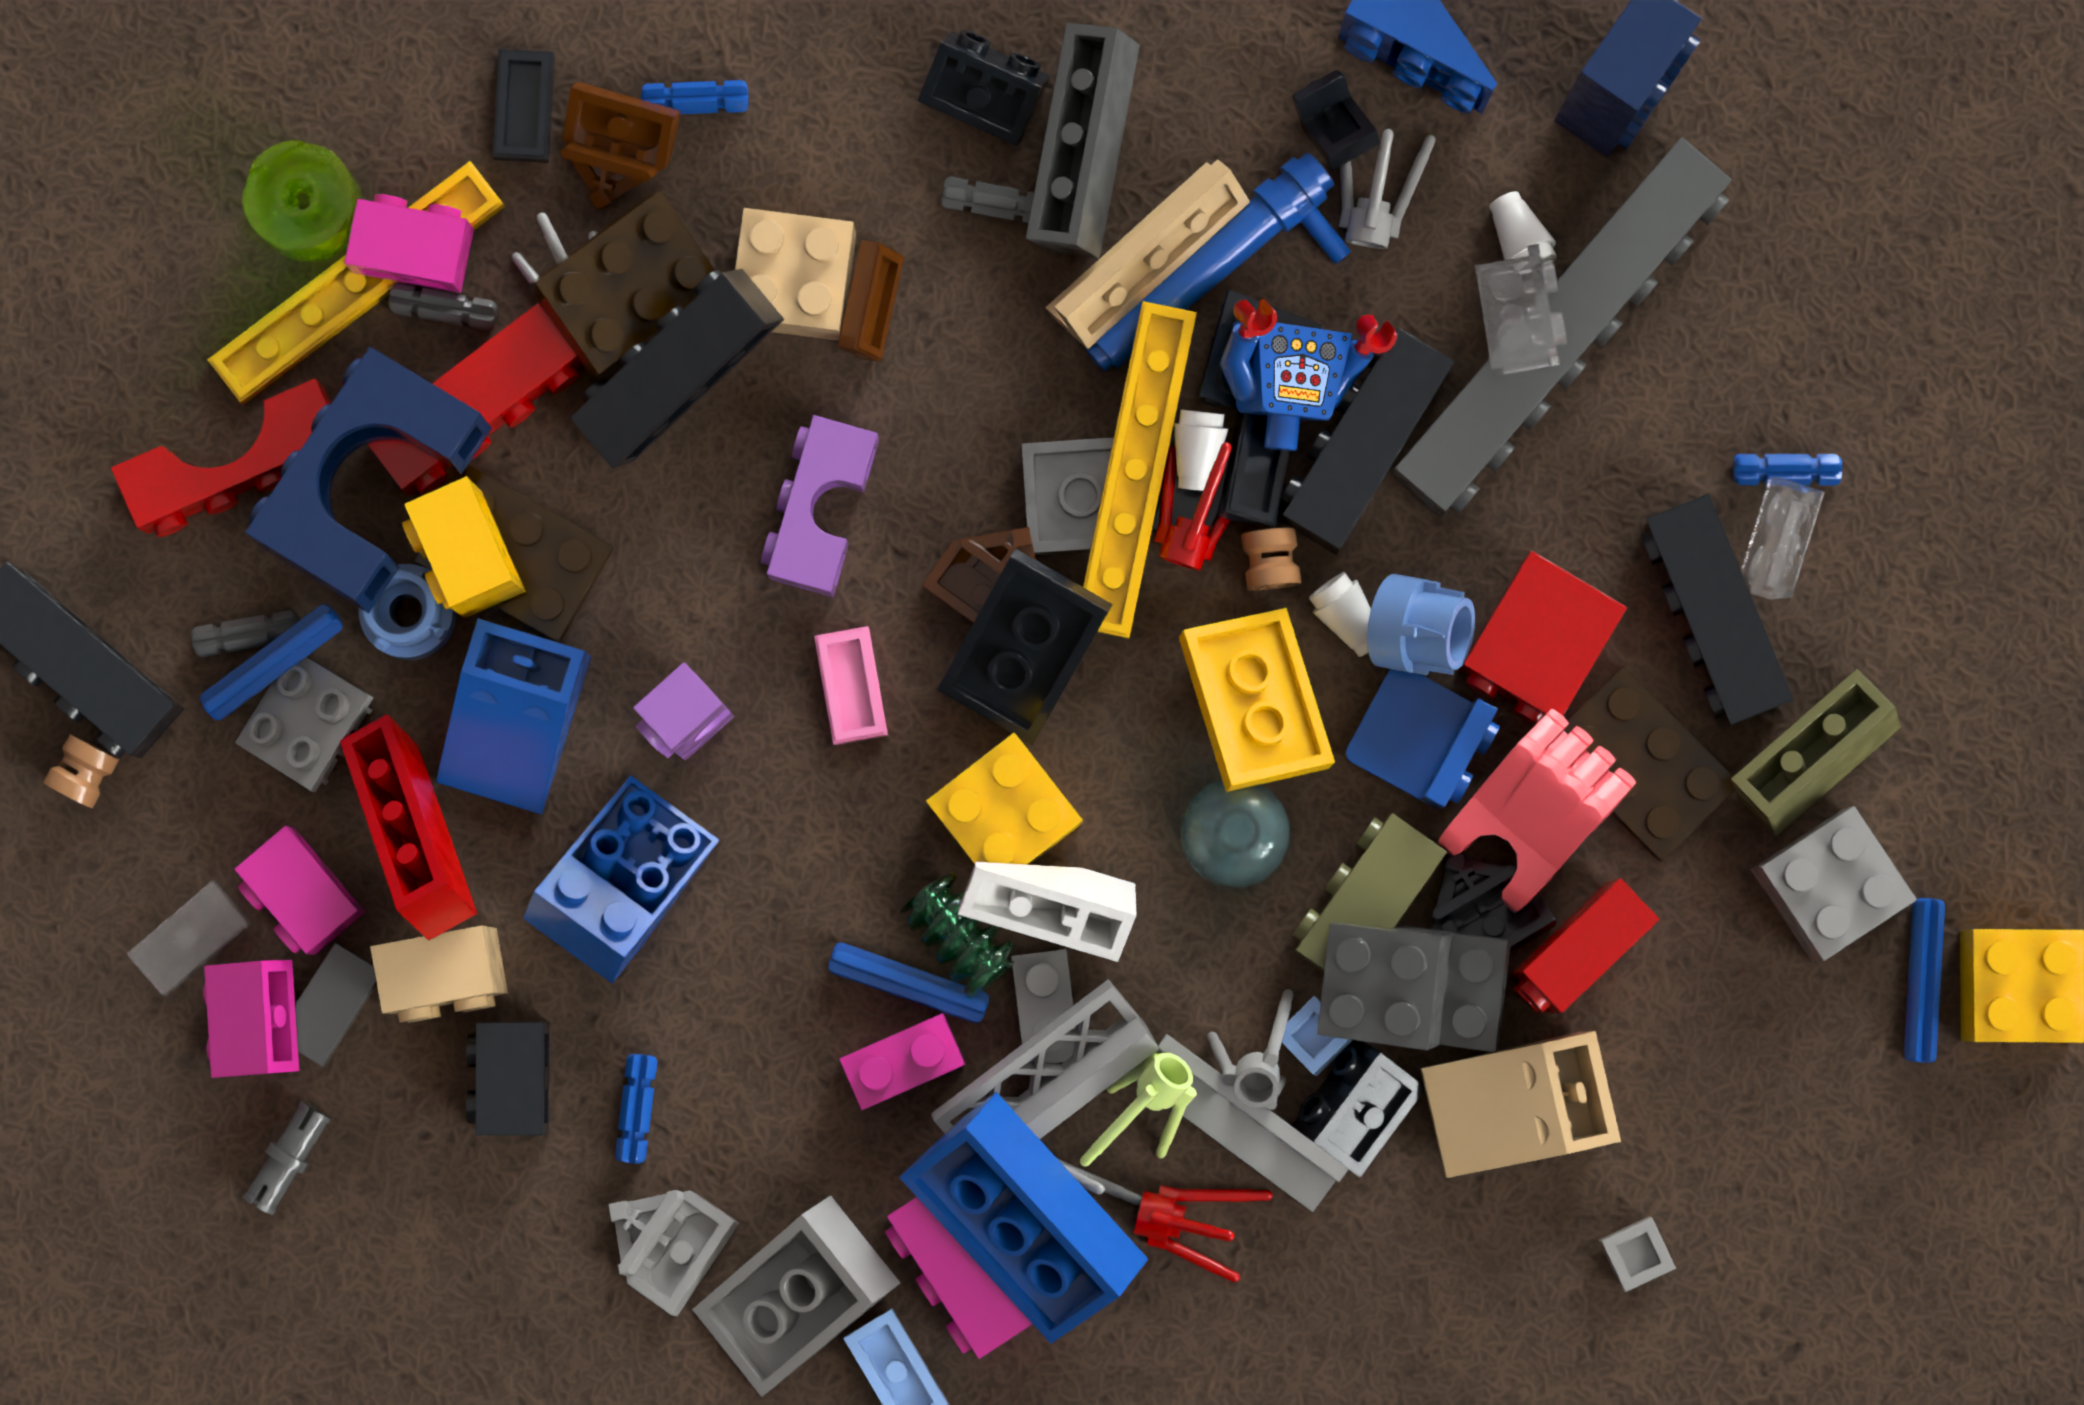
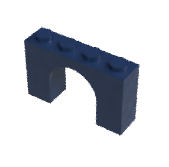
(374, 404)

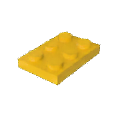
(1256, 699)

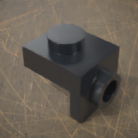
(1334, 120)

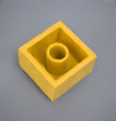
(463, 548)
(1005, 807)
(2022, 985)

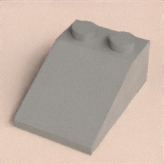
(796, 1295)

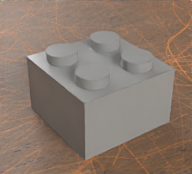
(1833, 884)

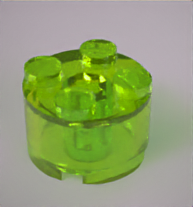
(273, 203)

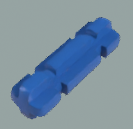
(699, 96)
(1799, 468)
(636, 1108)

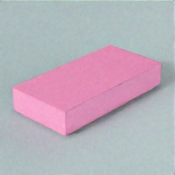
(851, 685)

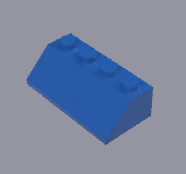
(1024, 1219)

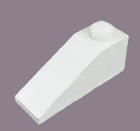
(1054, 904)

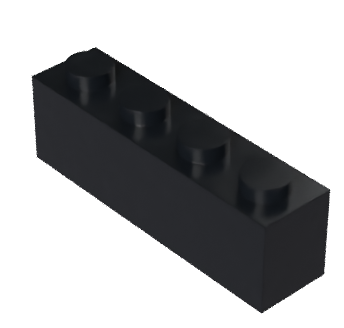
(676, 367)
(1365, 442)
(1718, 609)
(81, 667)

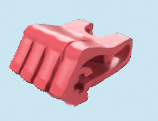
(1542, 802)

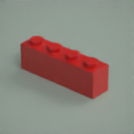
(497, 382)
(408, 827)

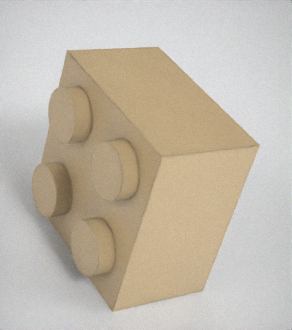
(800, 268)
(452, 968)

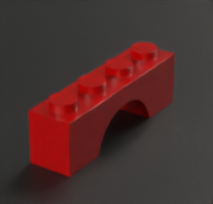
(166, 490)

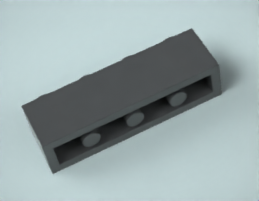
(1083, 140)

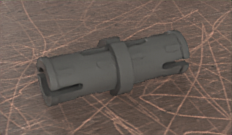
(287, 1158)

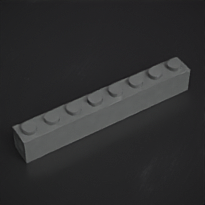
(1590, 294)

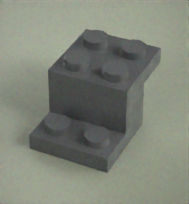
(1413, 987)

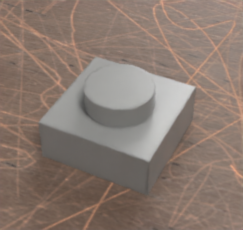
(1637, 1254)

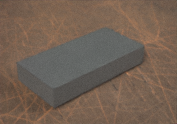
(332, 1002)

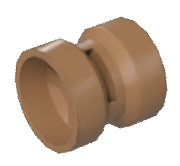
(1271, 571)
(81, 771)

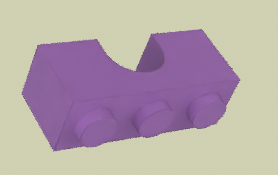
(829, 458)
(681, 714)

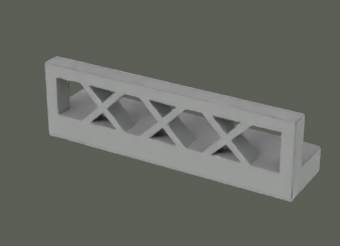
(1067, 1084)
(1257, 1134)

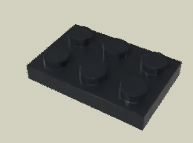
(1024, 646)

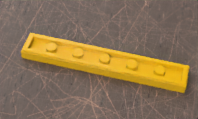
(332, 300)
(1138, 461)

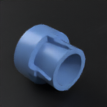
(1419, 626)
(410, 642)

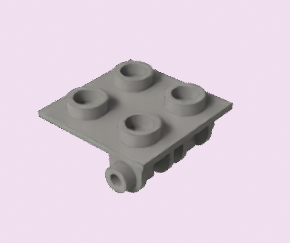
(303, 721)

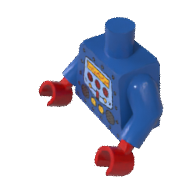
(1295, 369)

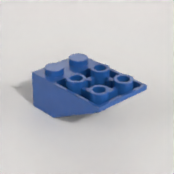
(1422, 48)
(511, 715)
(619, 879)

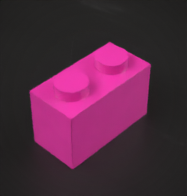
(409, 243)
(298, 892)
(251, 1018)
(902, 1061)

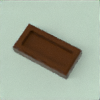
(871, 301)

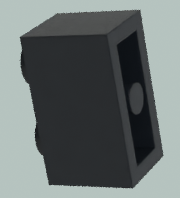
(509, 1078)

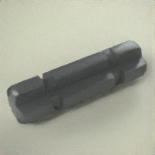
(986, 199)
(442, 306)
(241, 633)

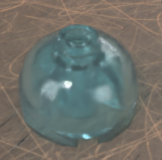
(1235, 834)

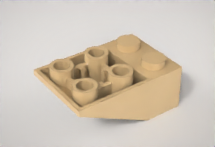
(1520, 1104)

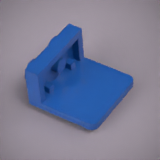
(1422, 737)

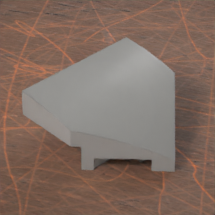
(669, 1244)

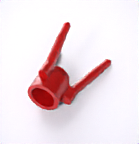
(1187, 540)
(1163, 1218)

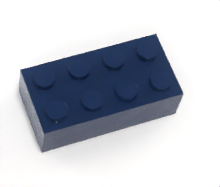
(1629, 73)

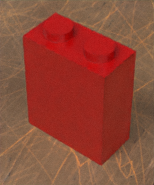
(1541, 639)
(1583, 948)

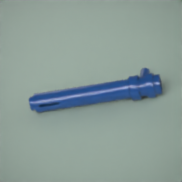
(1274, 208)

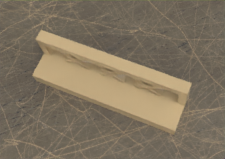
(1149, 253)

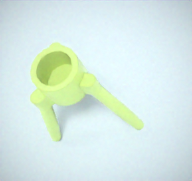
(1162, 1083)

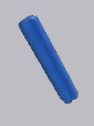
(271, 662)
(1924, 980)
(906, 982)

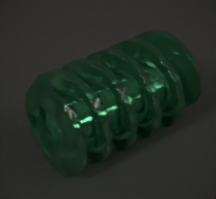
(959, 935)

